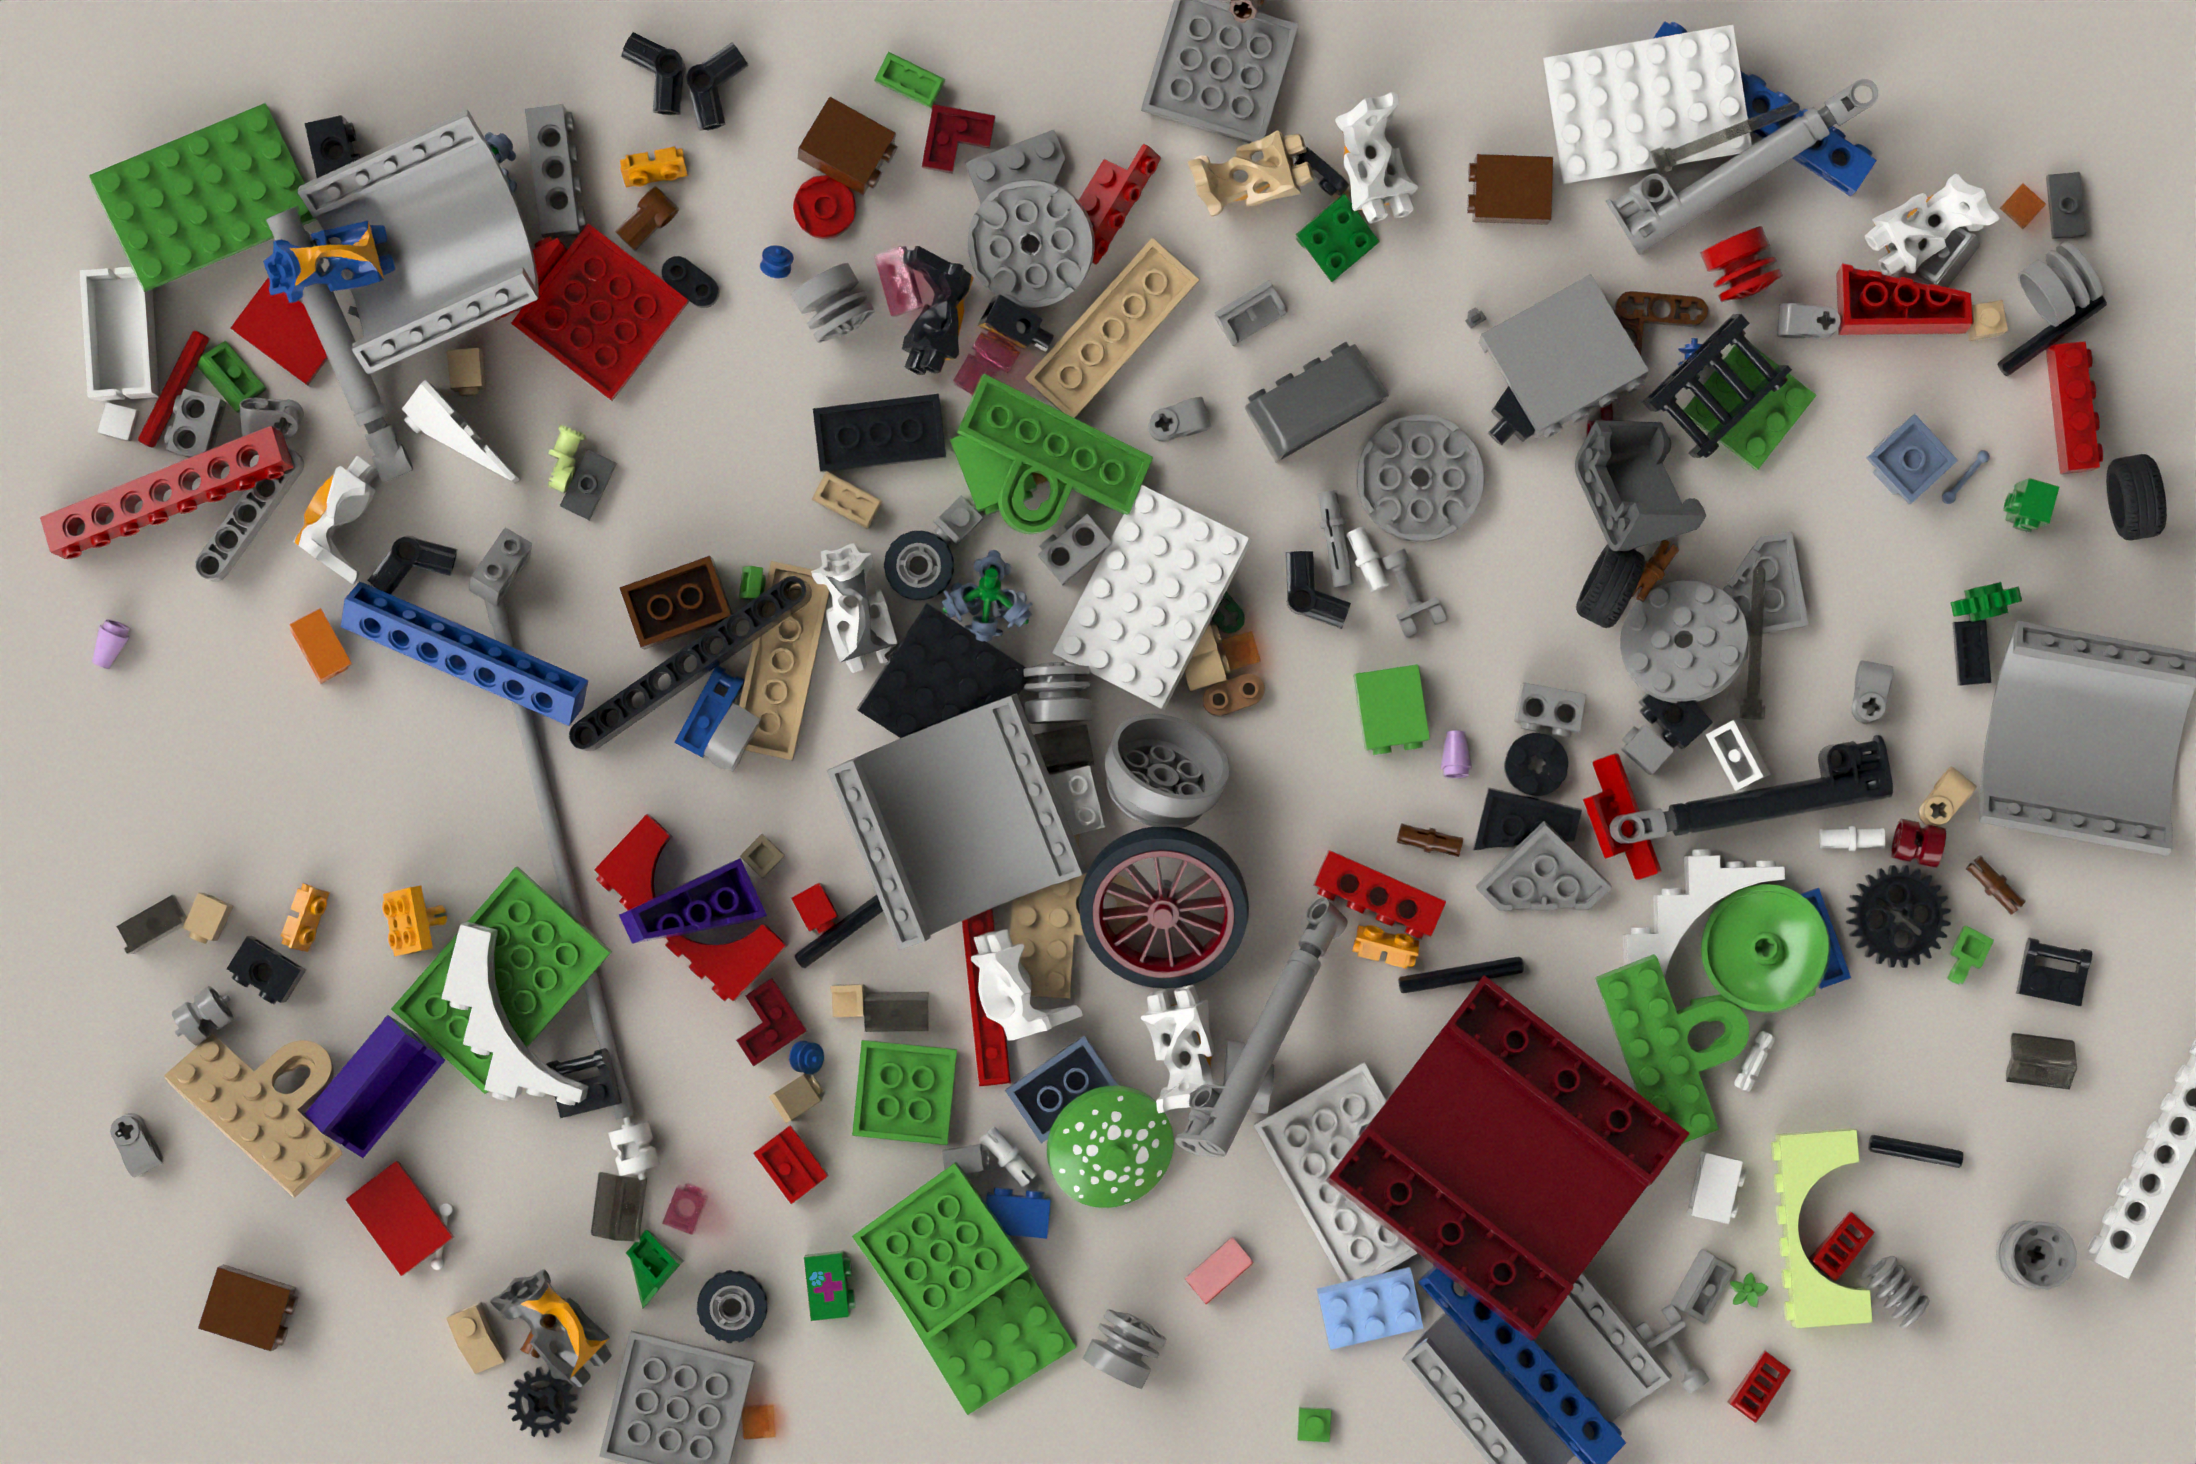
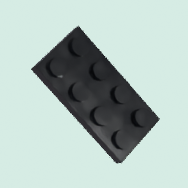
(879, 433)

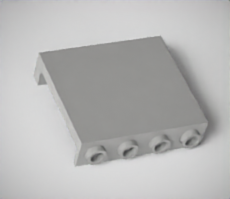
(1565, 356)

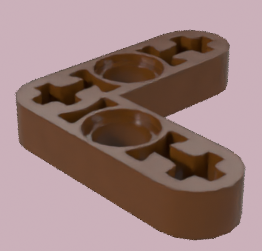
(1636, 320)

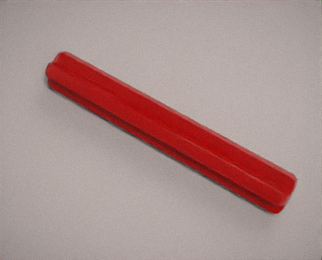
(174, 386)

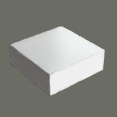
(118, 421)

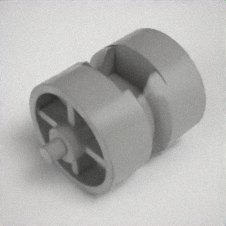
(206, 1012)

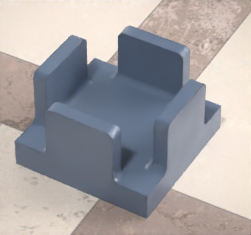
(1910, 459)

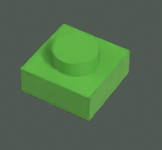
(752, 582)
(1314, 1424)

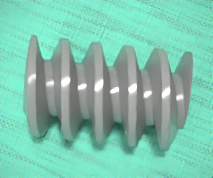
(1897, 1289)

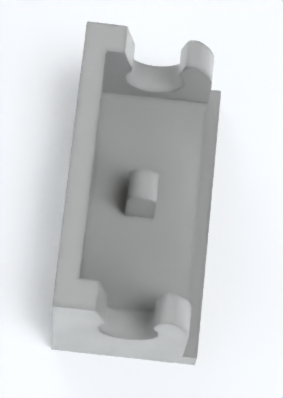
(1250, 313)

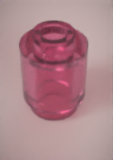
(995, 351)

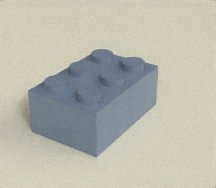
(1056, 1083)

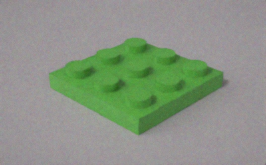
(1765, 423)
(904, 1092)

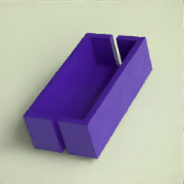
(374, 1086)

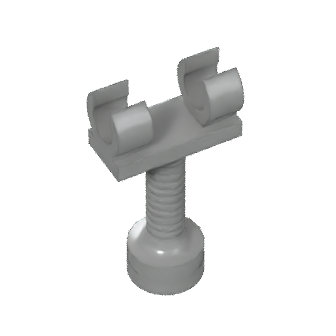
(1397, 563)
(1692, 1377)

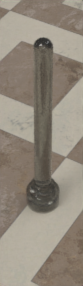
(1667, 158)
(1752, 705)

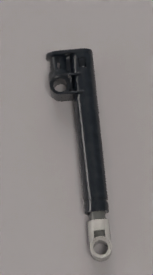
(1854, 781)

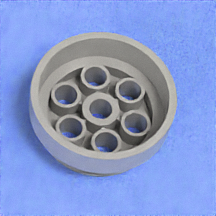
(1164, 770)

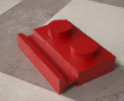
(790, 1164)

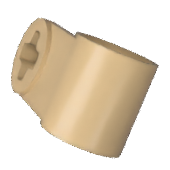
(1949, 794)

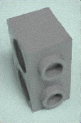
(204, 427)
(1079, 555)
(500, 566)
(1550, 700)

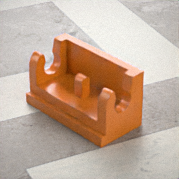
(320, 645)

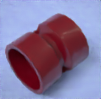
(1929, 845)

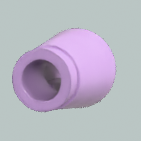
(109, 642)
(1455, 756)

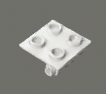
(1078, 799)

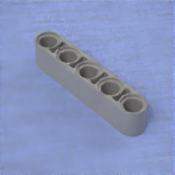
(245, 531)

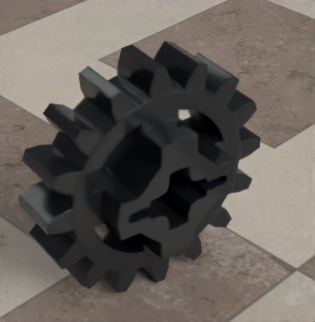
(554, 1412)

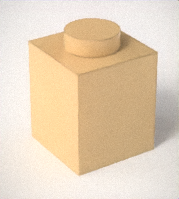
(1987, 321)
(466, 371)
(207, 918)

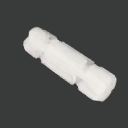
(1754, 1061)

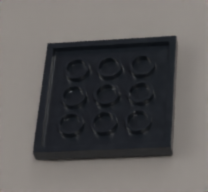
(939, 675)

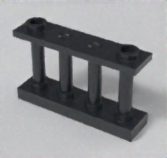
(1687, 376)

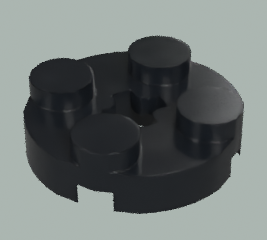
(1544, 748)

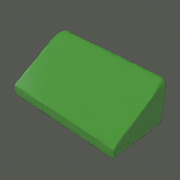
(230, 375)

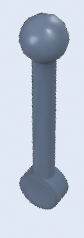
(1949, 497)

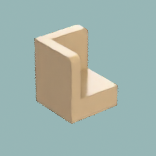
(848, 1000)

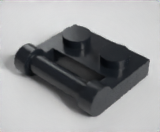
(2050, 982)
(602, 1089)

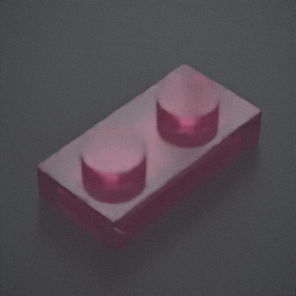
(898, 282)

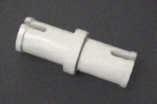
(1367, 559)
(1852, 838)
(1008, 1156)

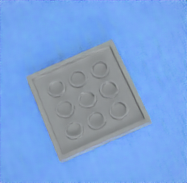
(1219, 69)
(675, 1403)

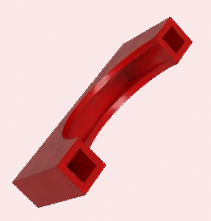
(632, 873)

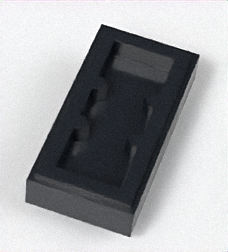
(1971, 652)

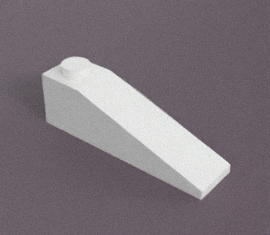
(441, 421)

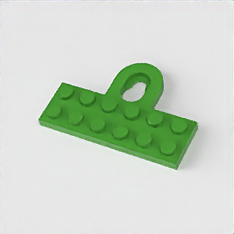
(1052, 445)
(1657, 1042)

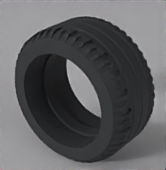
(2136, 497)
(1610, 586)

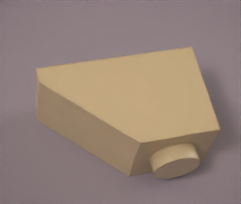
(797, 1097)
(475, 1338)

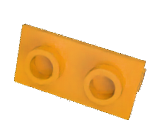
(639, 170)
(301, 931)
(1400, 948)

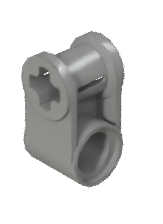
(1801, 321)
(262, 413)
(1185, 418)
(1871, 685)
(136, 1148)

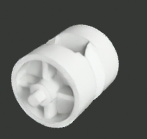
(634, 1148)

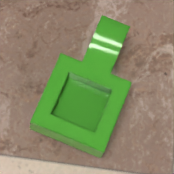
(1970, 951)

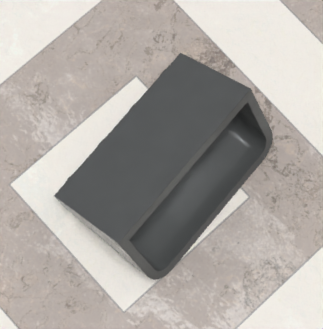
(1315, 401)

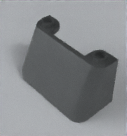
(1630, 487)

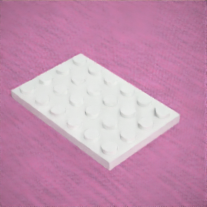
(1644, 96)
(1152, 597)
(1307, 1145)

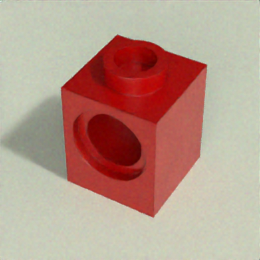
(815, 908)

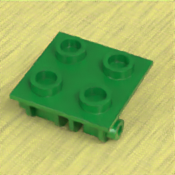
(1337, 238)

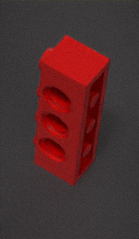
(1427, 906)

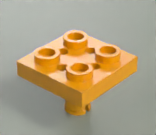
(410, 920)

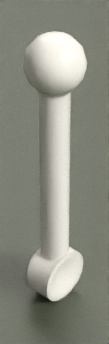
(445, 1210)

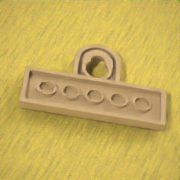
(1046, 928)
(254, 1114)

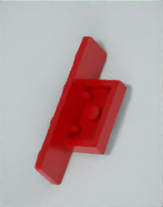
(1113, 194)
(1613, 801)

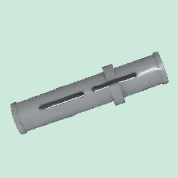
(1335, 538)

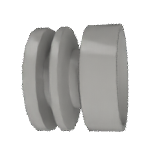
(2060, 283)
(834, 305)
(1057, 693)
(2054, 1251)
(1124, 1348)

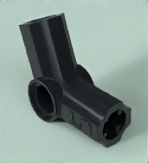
(667, 85)
(706, 100)
(427, 556)
(1301, 578)

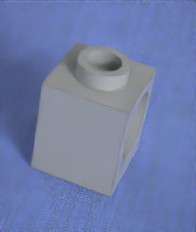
(1646, 748)

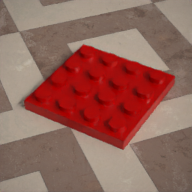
(600, 312)

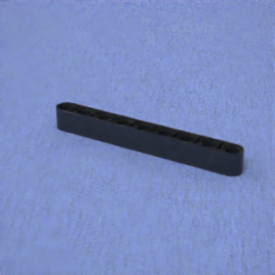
(675, 664)

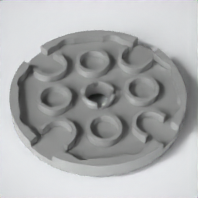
(1056, 221)
(1412, 510)
(1688, 672)

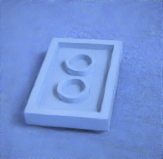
(1370, 1308)

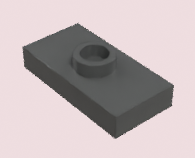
(2065, 205)
(588, 484)

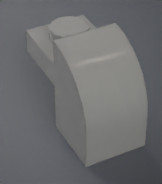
(732, 737)

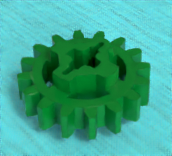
(1986, 601)

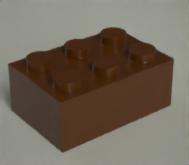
(676, 602)

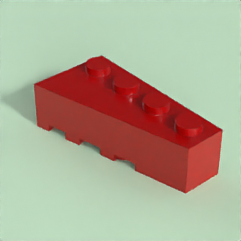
(1893, 305)

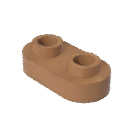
(1233, 694)

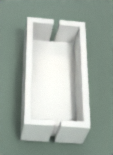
(118, 335)

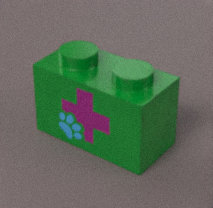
(828, 1285)

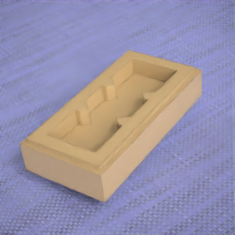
(847, 500)

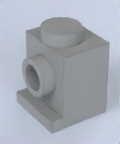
(969, 1158)

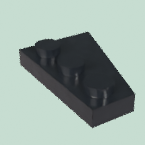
(1513, 817)

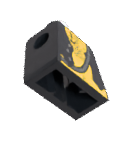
(1002, 317)

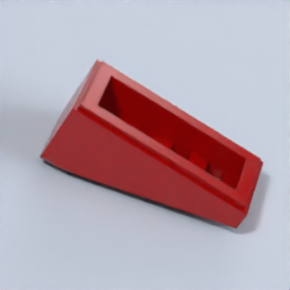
(1825, 1247)
(1750, 1379)

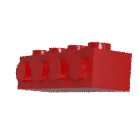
(2073, 407)

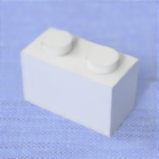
(1738, 754)
(1716, 1187)

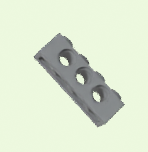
(541, 123)

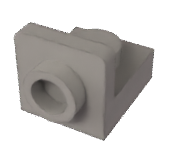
(957, 521)

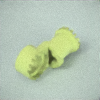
(564, 451)

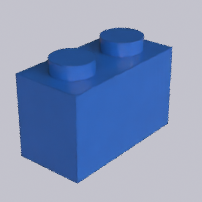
(1021, 1214)

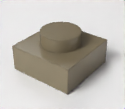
(762, 856)

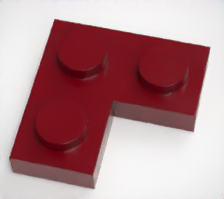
(949, 128)
(778, 1026)

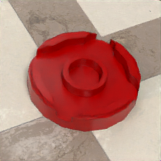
(824, 207)

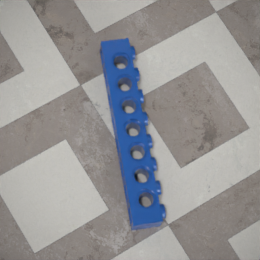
(1818, 160)
(464, 653)
(1527, 1381)

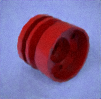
(1741, 264)

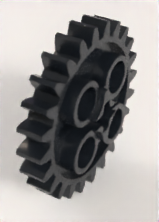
(1881, 939)

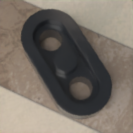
(1329, 179)
(690, 281)

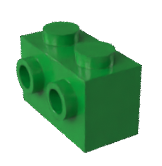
(2030, 504)

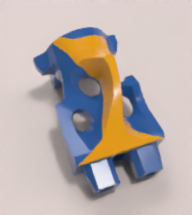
(295, 267)

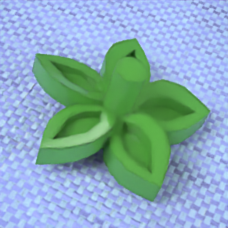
(1749, 1290)

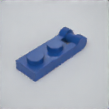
(709, 711)

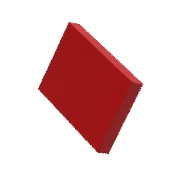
(282, 333)
(399, 1218)

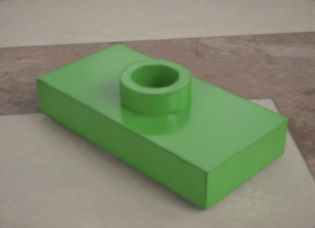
(909, 80)

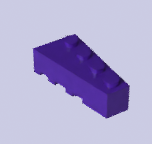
(704, 903)

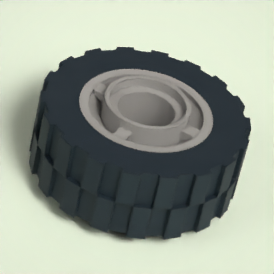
(939, 565)
(732, 1326)

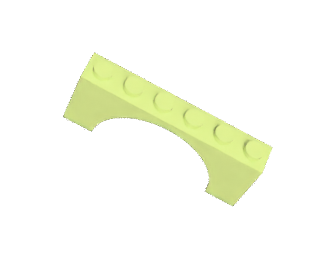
(1801, 1163)

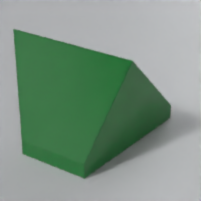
(652, 1265)

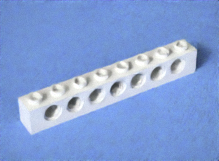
(2166, 1176)

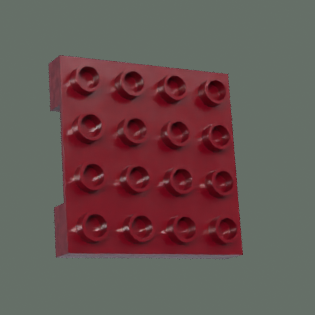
(1507, 1157)

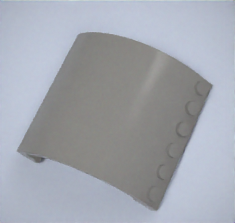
(450, 234)
(2086, 737)
(956, 820)
(1588, 1343)

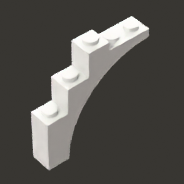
(1676, 912)
(513, 1065)

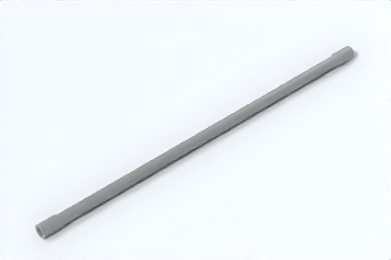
(499, 620)

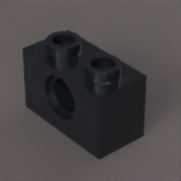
(325, 134)
(1680, 734)
(284, 975)

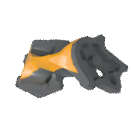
(573, 1333)

